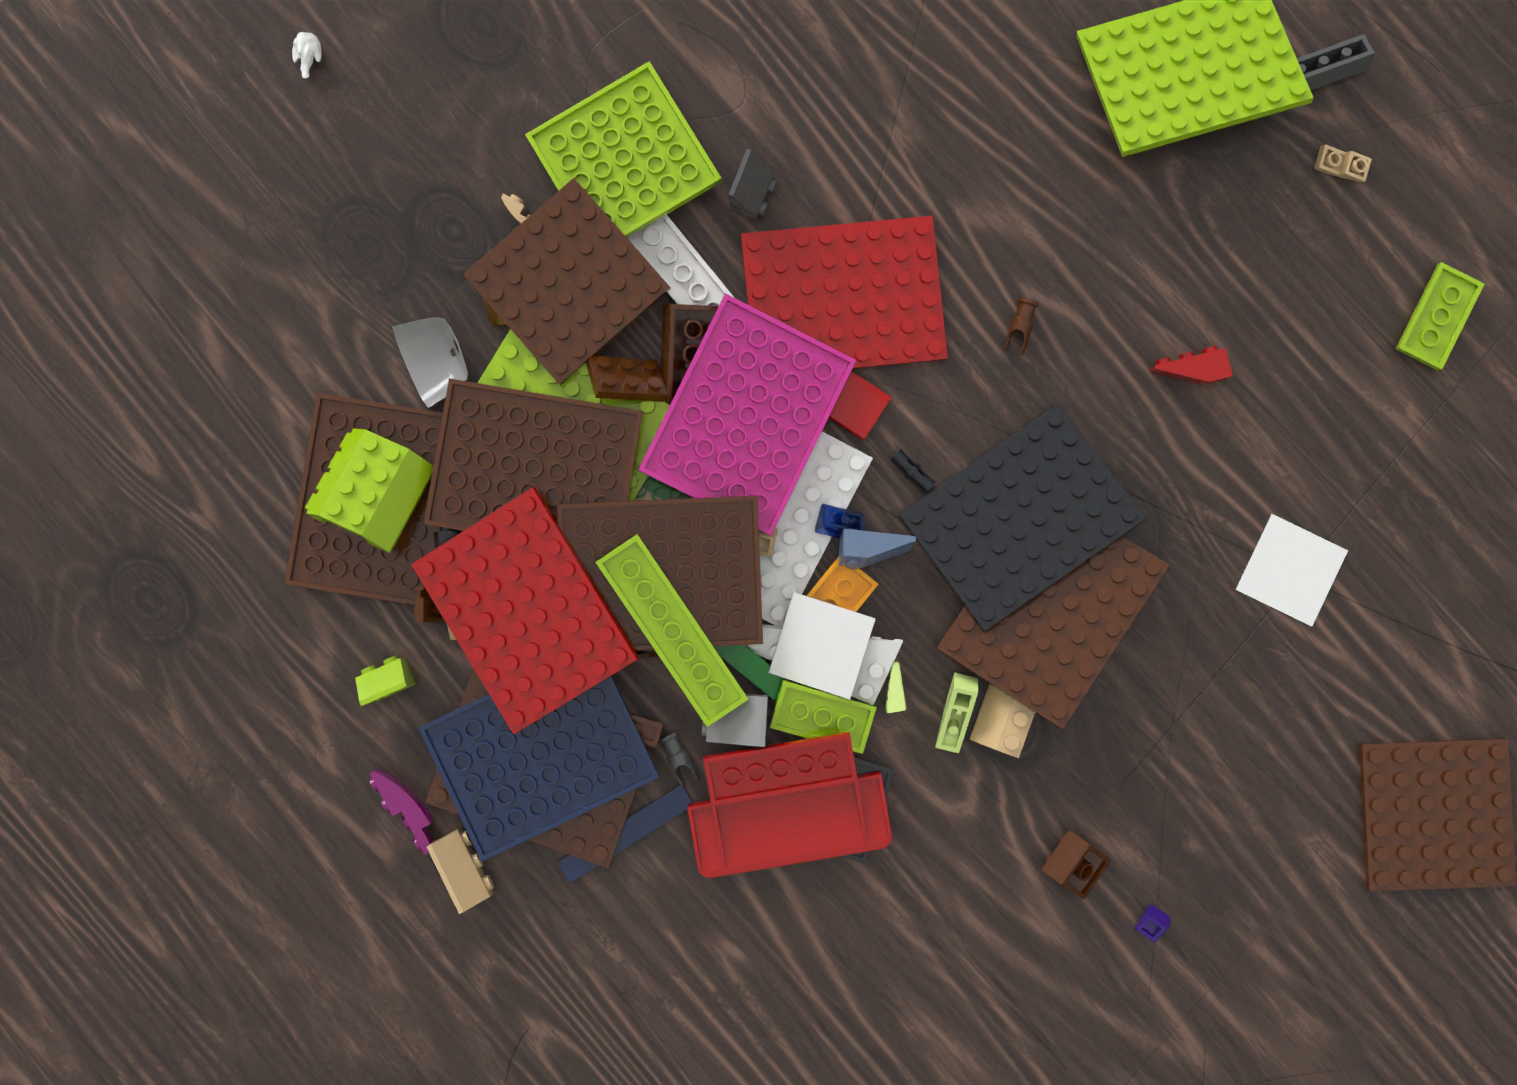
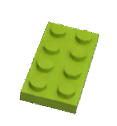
(1440, 316)
(819, 713)

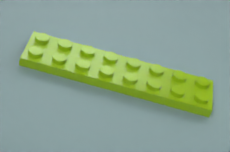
(672, 630)

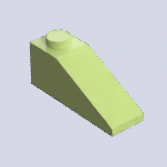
(957, 712)

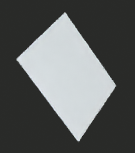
(1291, 570)
(822, 645)

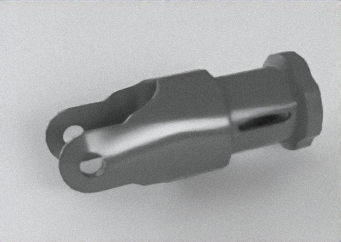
(678, 755)

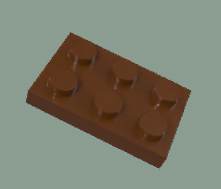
(626, 378)

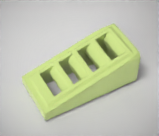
(895, 694)

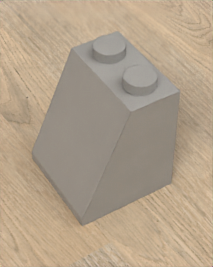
(742, 725)

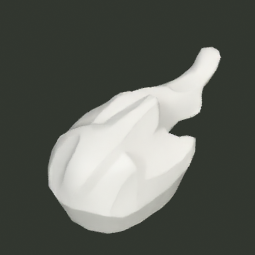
(305, 48)

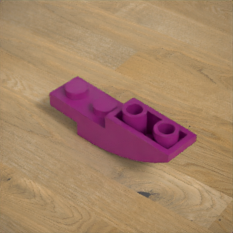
(400, 798)

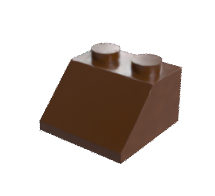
(1076, 864)

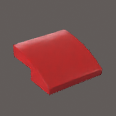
(859, 406)

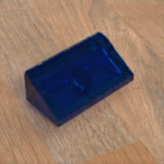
(834, 520)

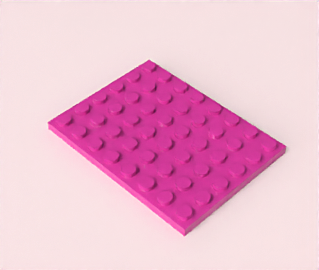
(747, 411)

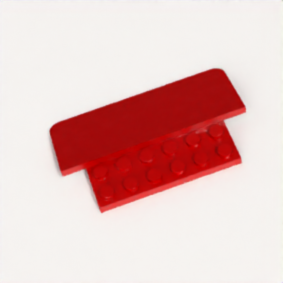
(787, 807)

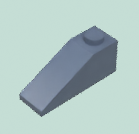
(866, 548)

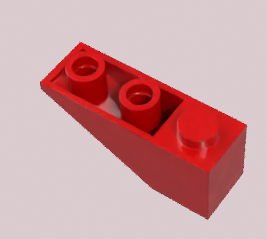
(1199, 369)

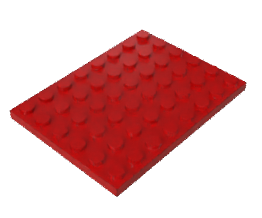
(853, 287)
(524, 610)

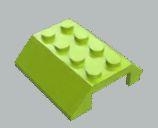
(371, 488)

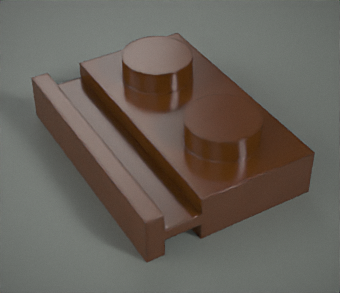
(425, 609)

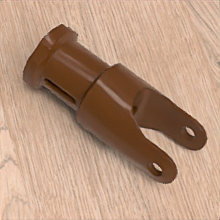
(1022, 321)

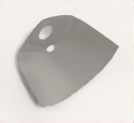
(427, 356)

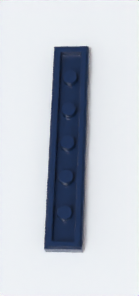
(635, 828)

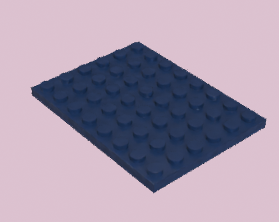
(544, 774)

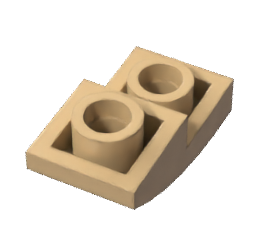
(1342, 164)
(515, 207)

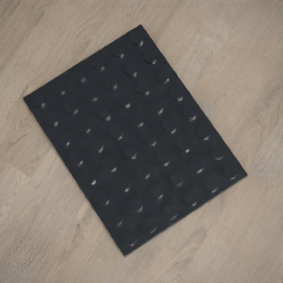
(1022, 517)

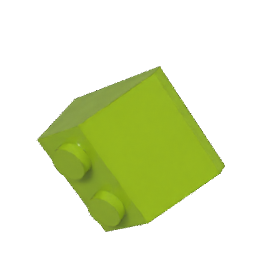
(384, 681)

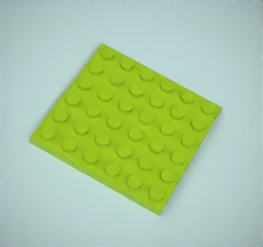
(627, 151)

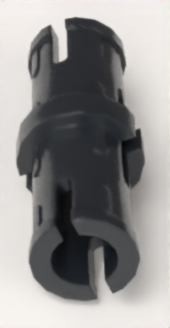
(912, 471)

